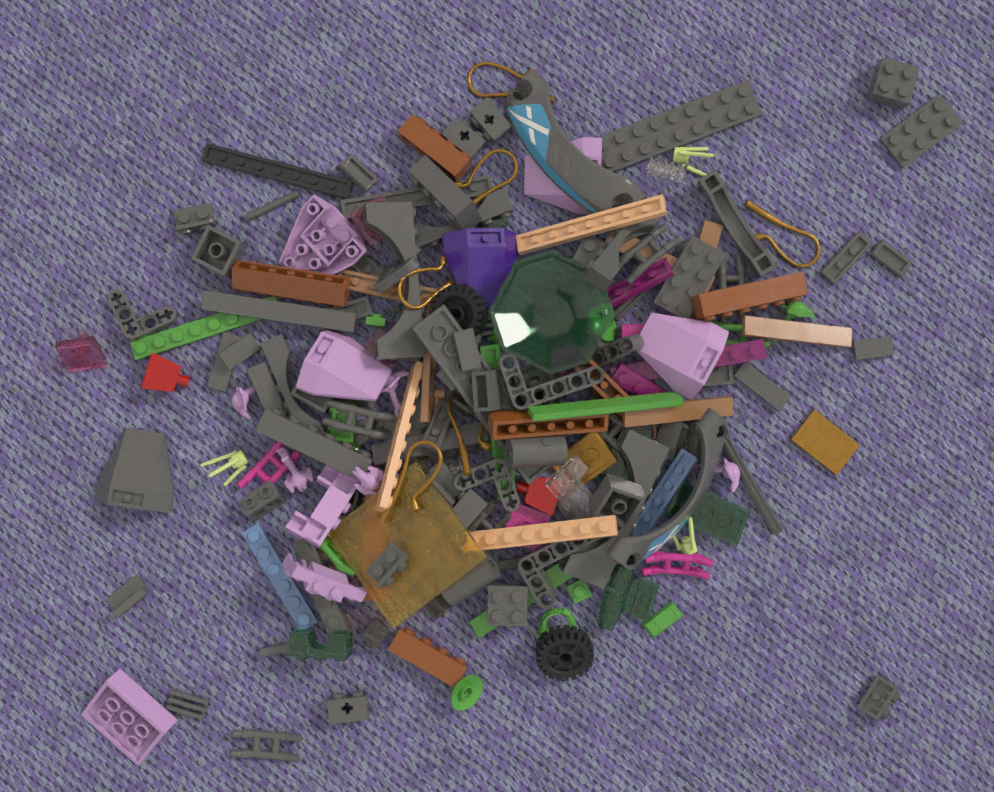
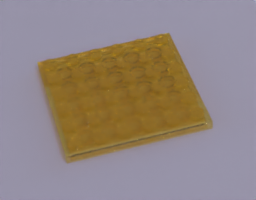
(432, 537)

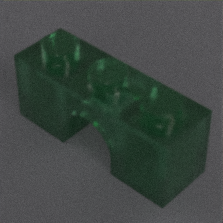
(304, 645)

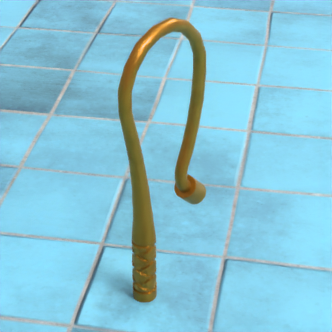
(503, 94)
(479, 198)
(764, 214)
(442, 262)
(463, 451)
(414, 505)

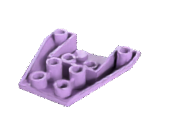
(542, 188)
(322, 240)
(682, 350)
(342, 369)

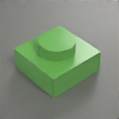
(376, 321)
(579, 590)

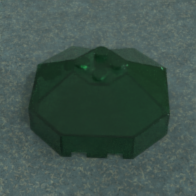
(550, 313)

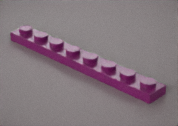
(731, 355)

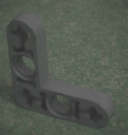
(395, 272)
(139, 324)
(496, 477)

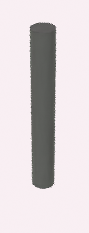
(272, 205)

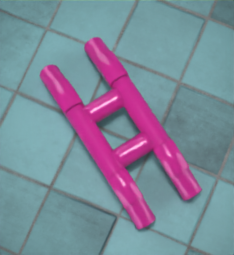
(269, 456)
(686, 569)

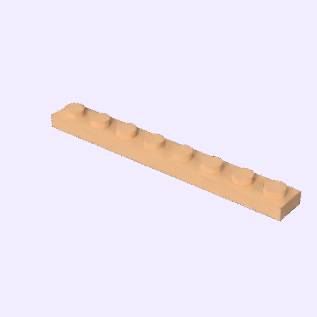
(591, 224)
(398, 444)
(546, 533)

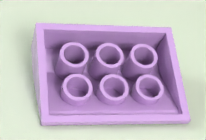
(128, 716)

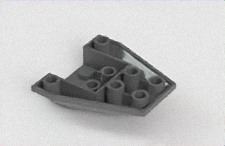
(138, 473)

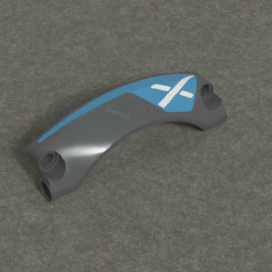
(557, 157)
(645, 544)

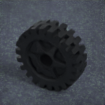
(467, 302)
(564, 653)

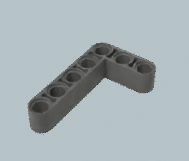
(623, 347)
(548, 393)
(539, 563)

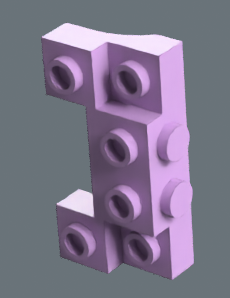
(326, 514)
(323, 580)

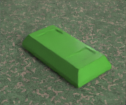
(662, 619)

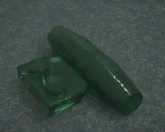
(626, 594)

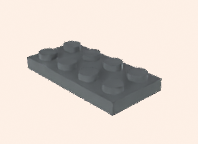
(920, 131)
(692, 276)

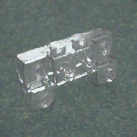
(570, 490)

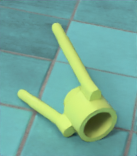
(682, 154)
(237, 459)
(687, 543)

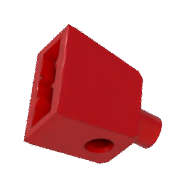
(163, 375)
(538, 495)

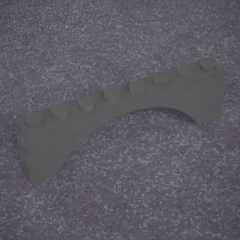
(396, 226)
(643, 462)

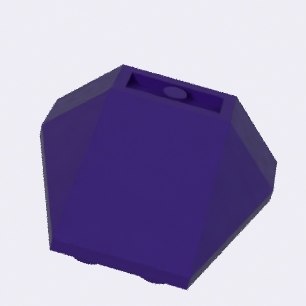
(481, 258)

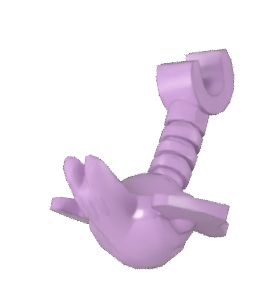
(390, 387)
(240, 400)
(729, 470)
(299, 477)
(369, 481)

